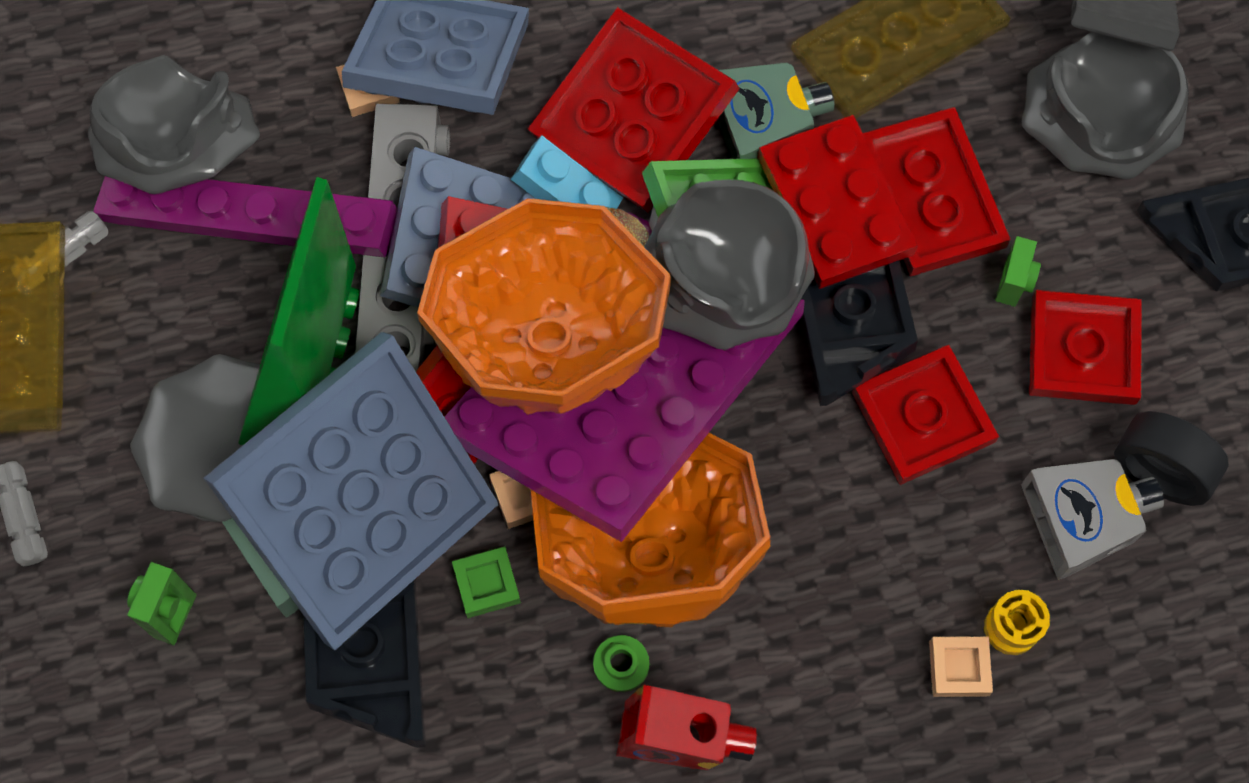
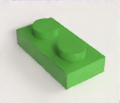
(160, 603)

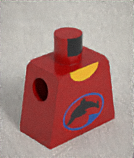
(659, 724)

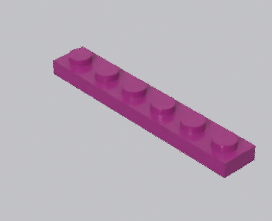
(244, 213)

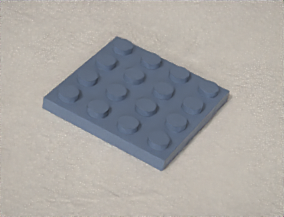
(354, 490)

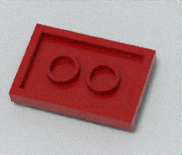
(939, 190)
(840, 200)

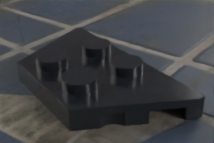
(1206, 230)
(857, 329)
(373, 674)

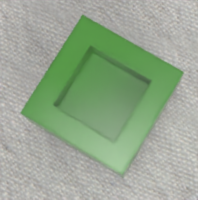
(1019, 272)
(486, 582)

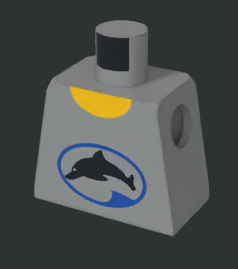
(1088, 511)

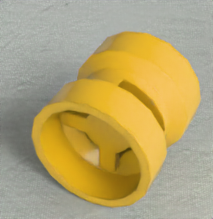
(1010, 632)

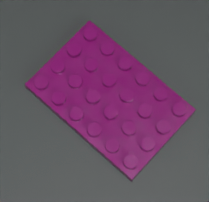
(627, 444)

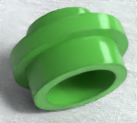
(614, 679)

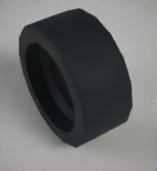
(1174, 453)

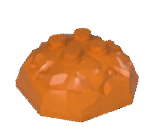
(545, 305)
(678, 557)

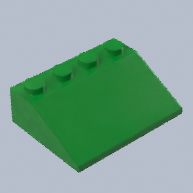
(307, 315)

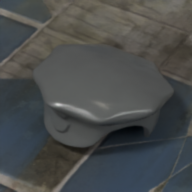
(1107, 105)
(166, 126)
(732, 261)
(190, 431)

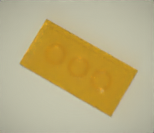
(891, 45)
(31, 326)

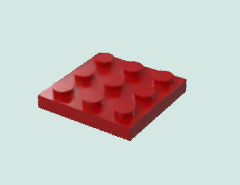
(633, 104)

